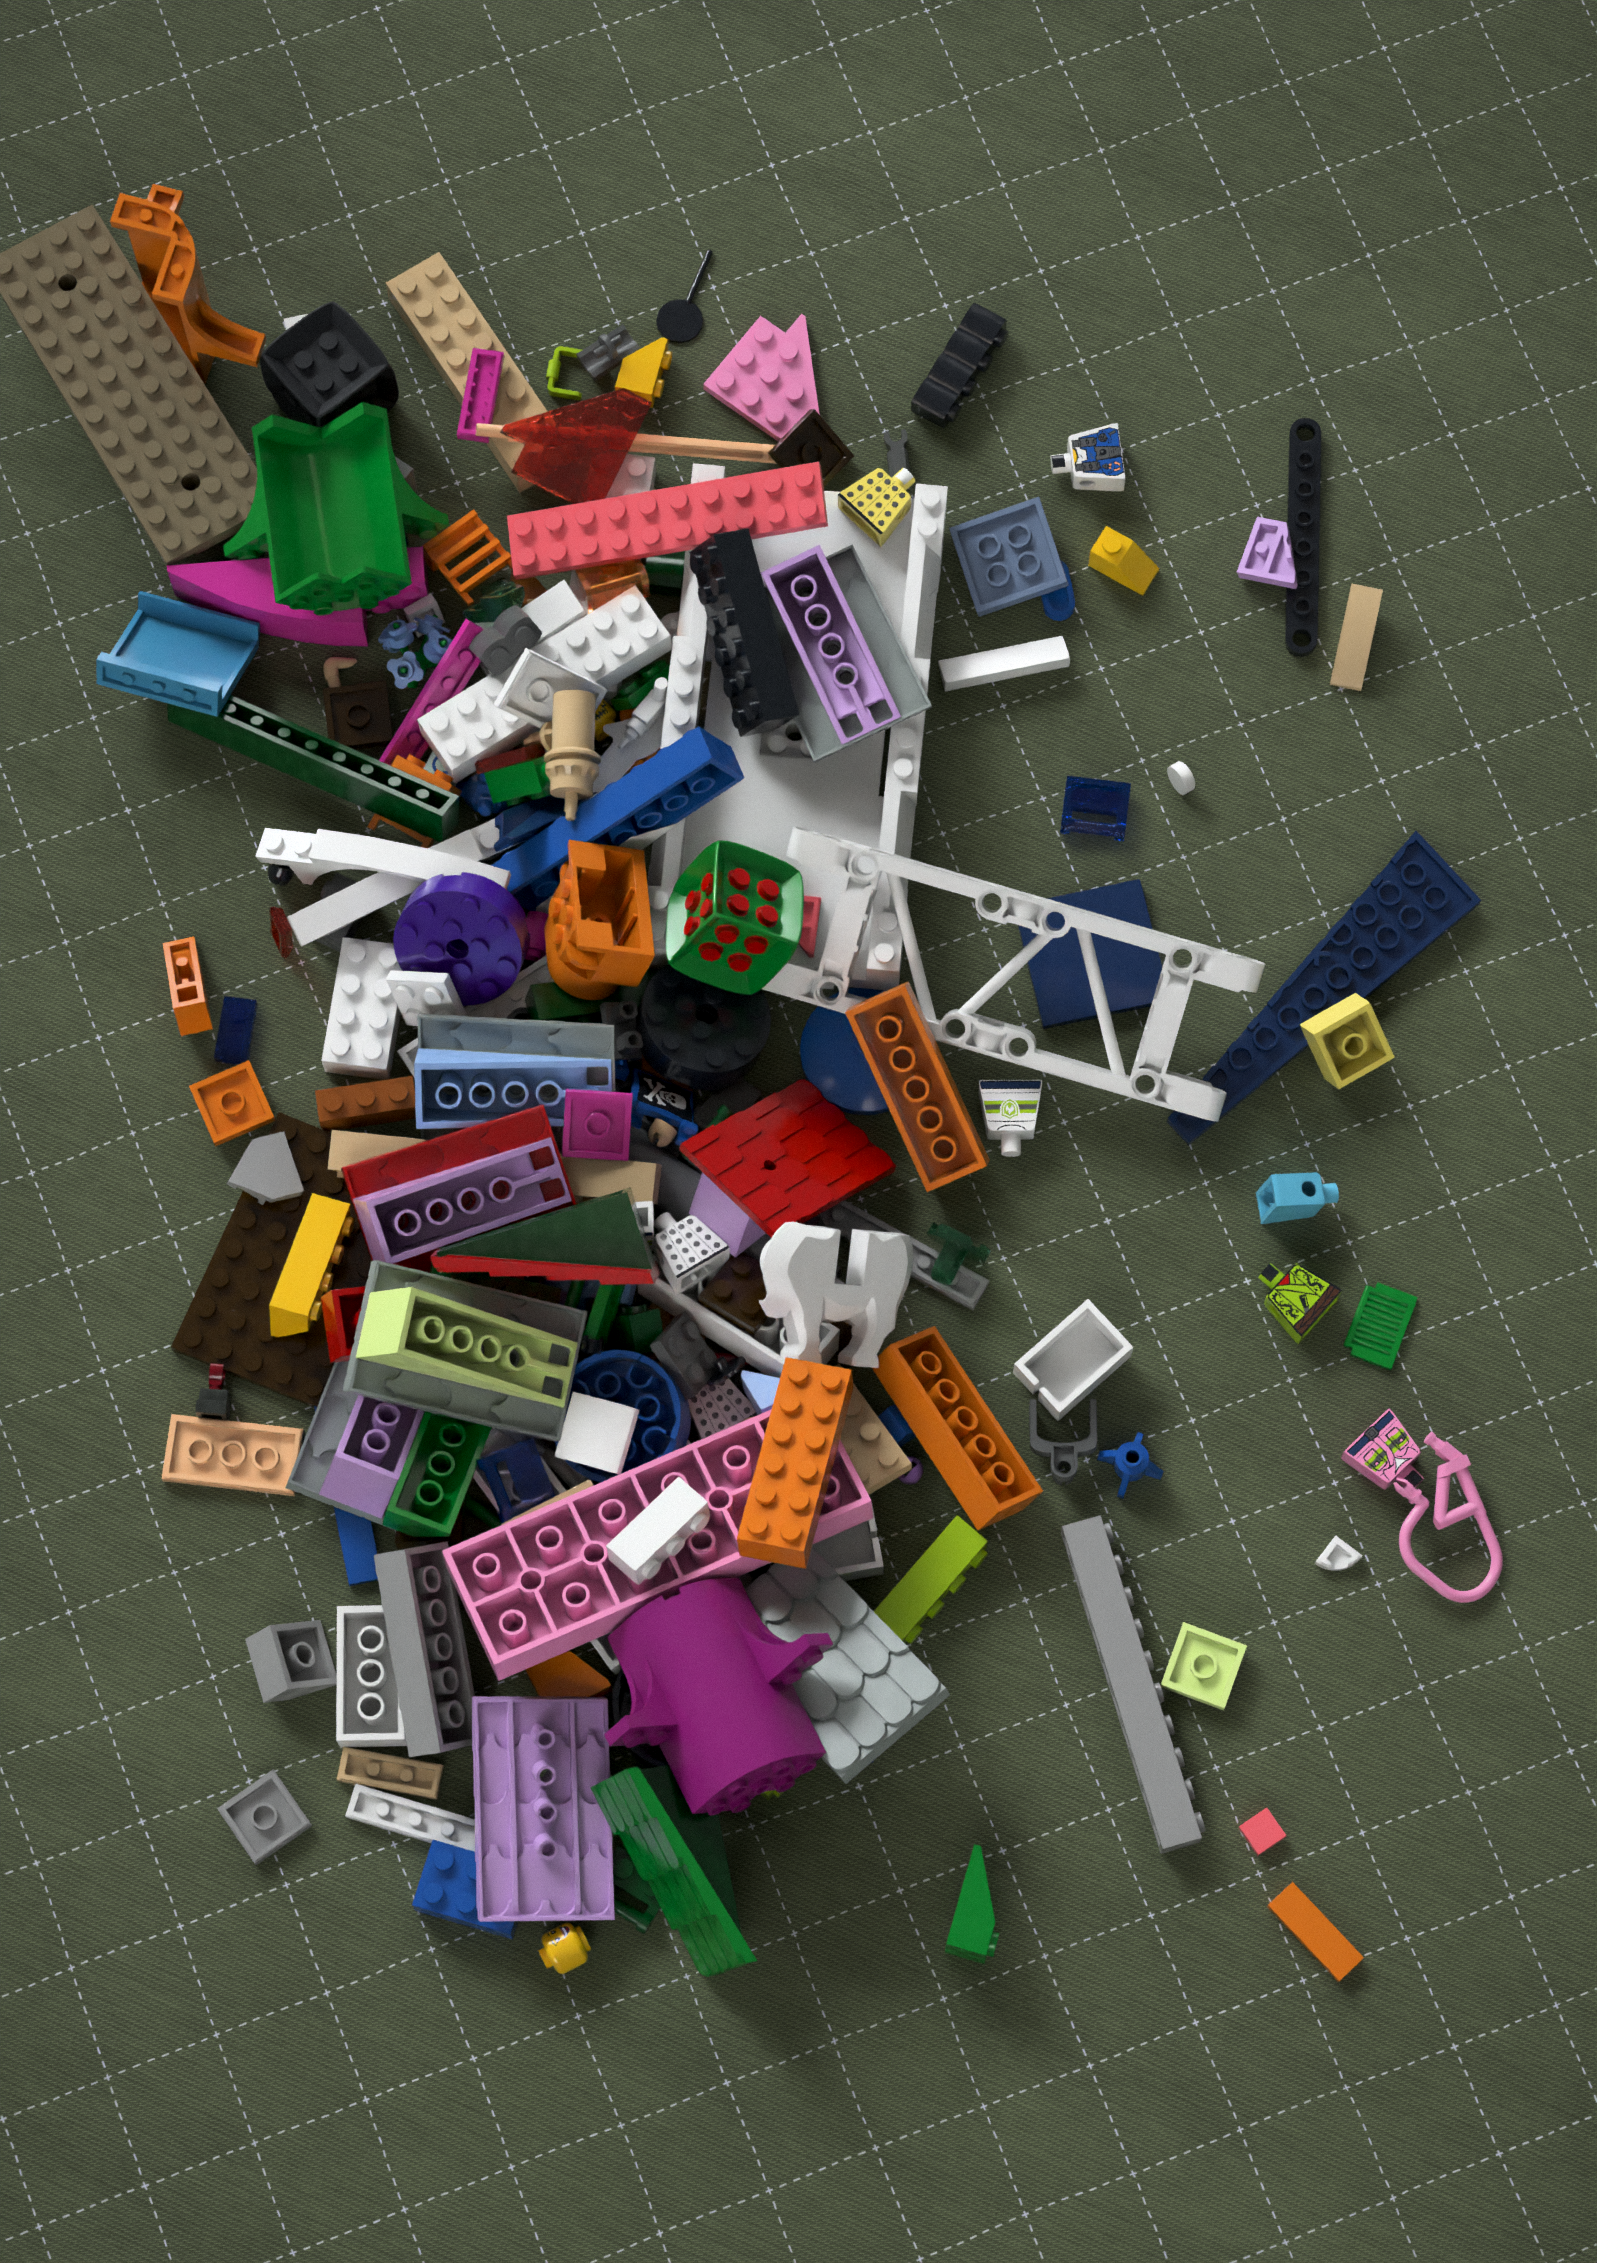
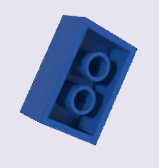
(449, 1889)

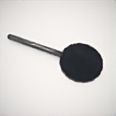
(680, 318)

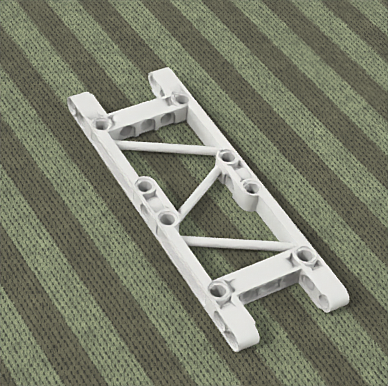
(1031, 911)

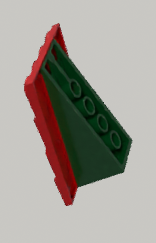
(580, 1242)

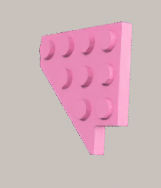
(768, 377)

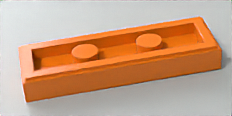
(1315, 1932)

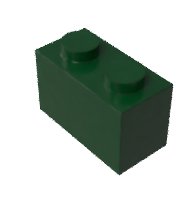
(635, 1328)

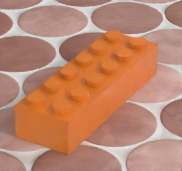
(917, 1086)
(956, 1428)
(795, 1463)

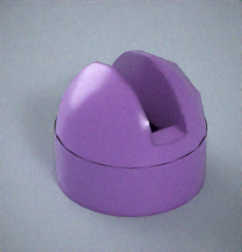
(915, 1474)

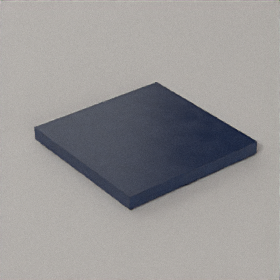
(1126, 970)

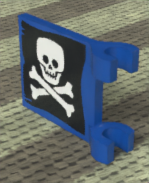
(662, 1101)

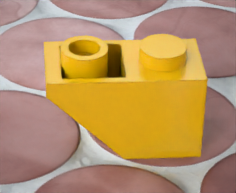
(643, 370)

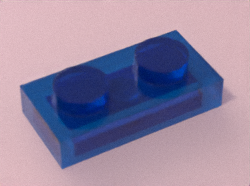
(235, 1030)

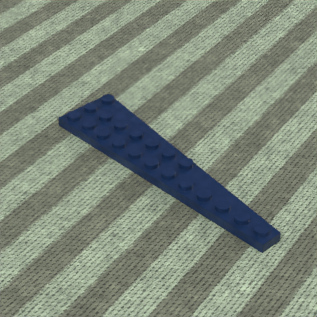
(1377, 937)

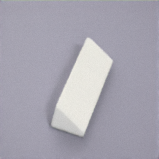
(1004, 663)

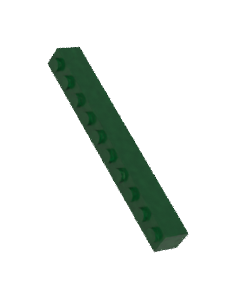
(326, 765)

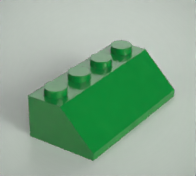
(436, 1476)

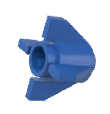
(1130, 1471)

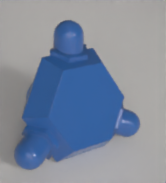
(477, 796)

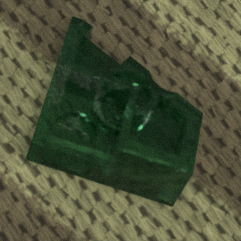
(496, 599)

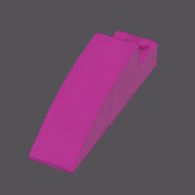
(247, 592)

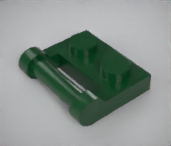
(627, 1879)

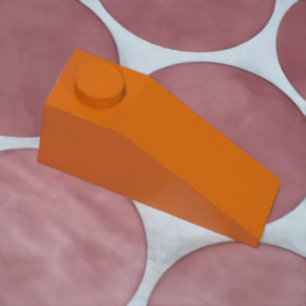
(187, 986)

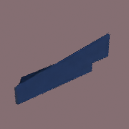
(528, 819)

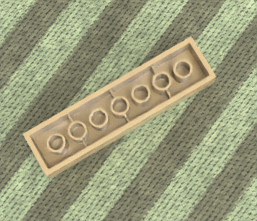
(447, 330)

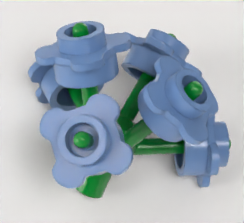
(413, 665)

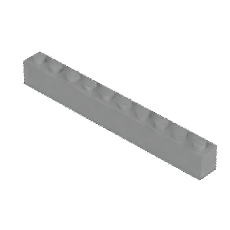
(1131, 1684)

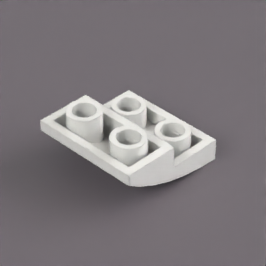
(597, 1433)

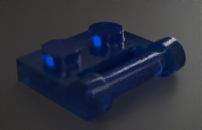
(1095, 797)
(527, 1474)

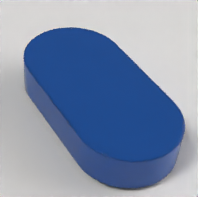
(1060, 603)

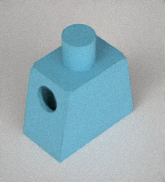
(1293, 1196)

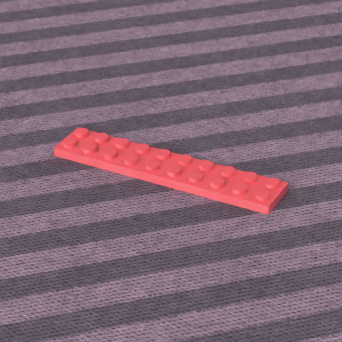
(666, 520)

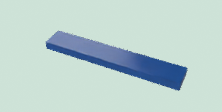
(357, 1546)

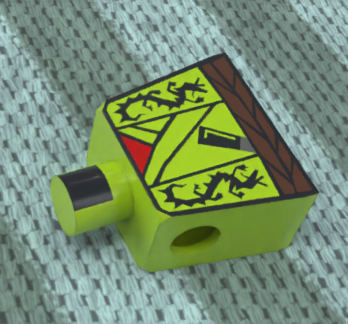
(1298, 1298)

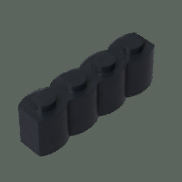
(959, 365)

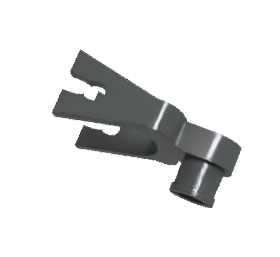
(1063, 1453)

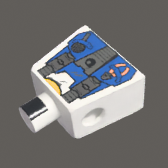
(1093, 460)

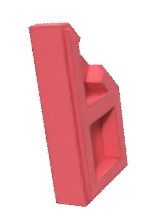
(810, 924)

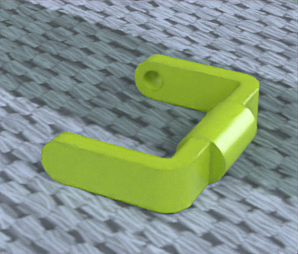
(553, 374)

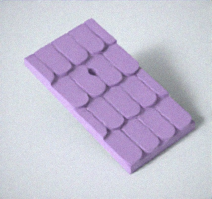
(542, 1838)

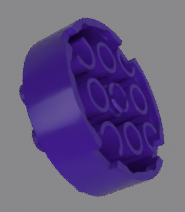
(465, 930)

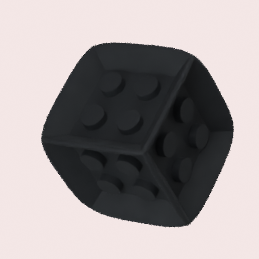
(327, 368)

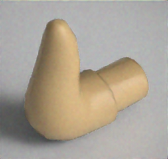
(331, 669)

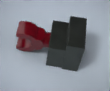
(214, 1402)

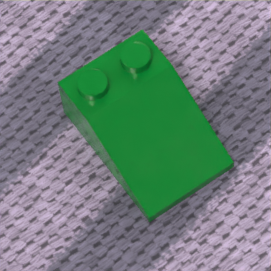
(974, 1921)

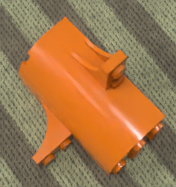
(176, 282)

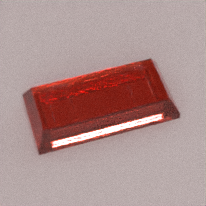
(281, 931)

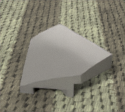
(267, 1170)

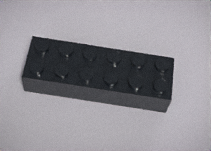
(743, 633)

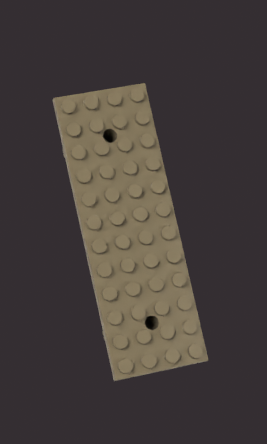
(129, 385)

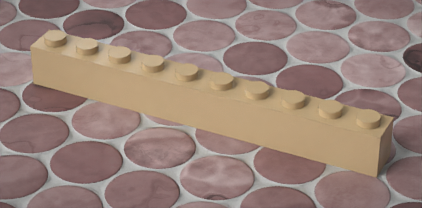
(586, 1176)

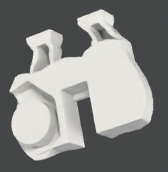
(802, 1288)

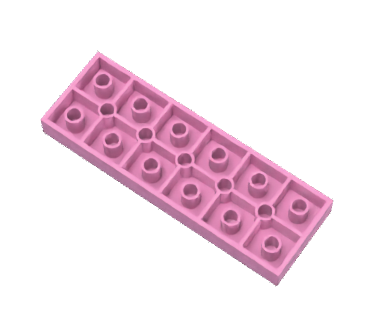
(548, 1574)

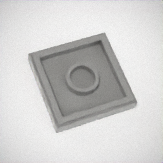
(264, 1817)

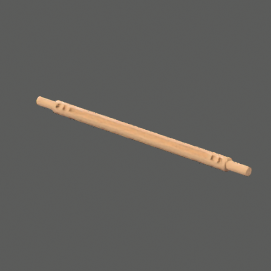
(674, 446)

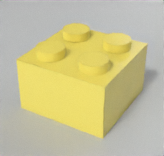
(1347, 1041)

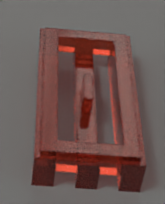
(510, 758)

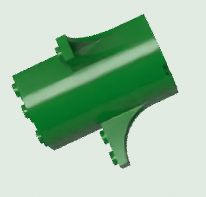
(332, 512)

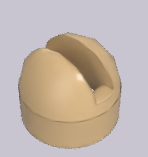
(662, 1131)

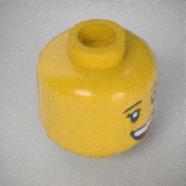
(564, 1948)

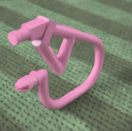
(1442, 1518)

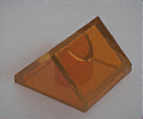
(608, 581)

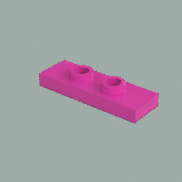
(480, 393)

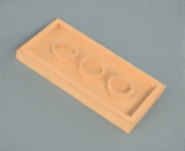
(231, 1454)

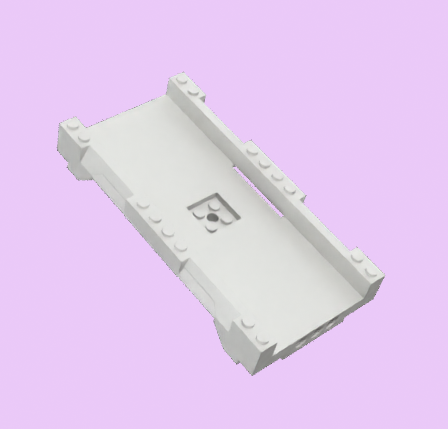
(780, 778)

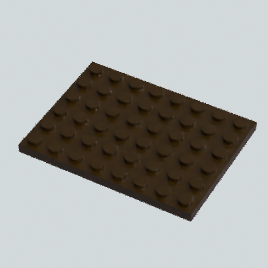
(231, 1306)

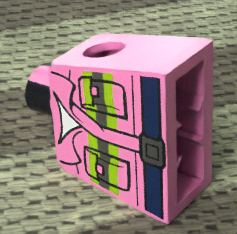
(1385, 1453)

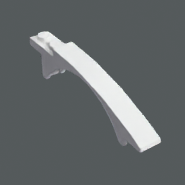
(330, 851)
(384, 888)

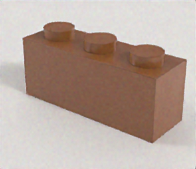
(366, 1104)

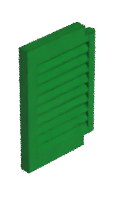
(1380, 1324)

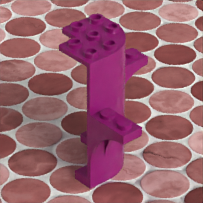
(717, 1695)

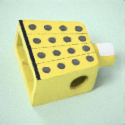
(878, 502)

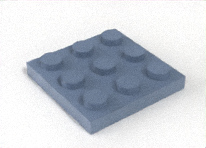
(1008, 556)

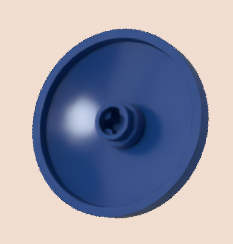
(837, 1063)

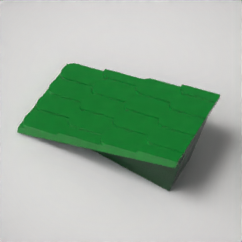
(682, 1862)

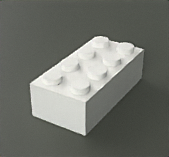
(362, 1012)
(366, 1684)

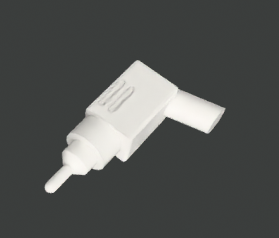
(646, 713)

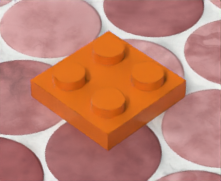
(232, 1103)

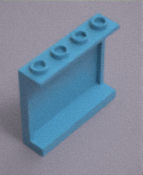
(180, 654)

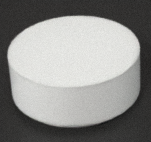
(1181, 778)

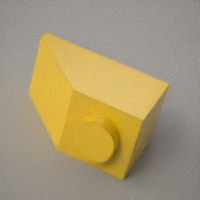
(1122, 561)

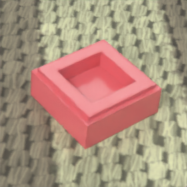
(1262, 1831)

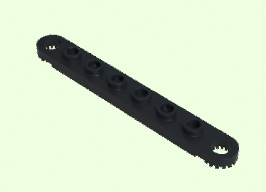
(1304, 529)

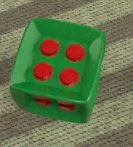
(734, 917)

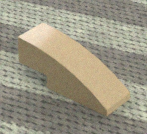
(1356, 637)

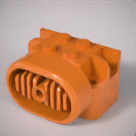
(599, 921)

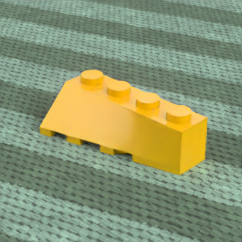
(310, 1266)

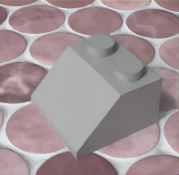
(291, 1660)

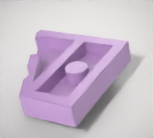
(1269, 555)

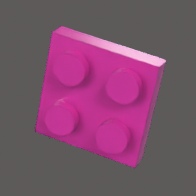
(597, 1124)

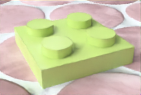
(1203, 1666)

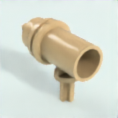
(570, 746)

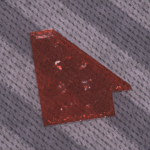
(580, 445)

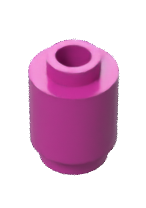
(535, 924)

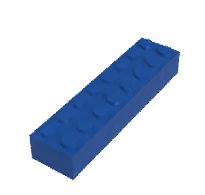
(642, 801)

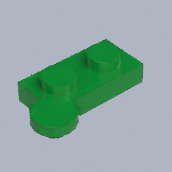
(634, 691)

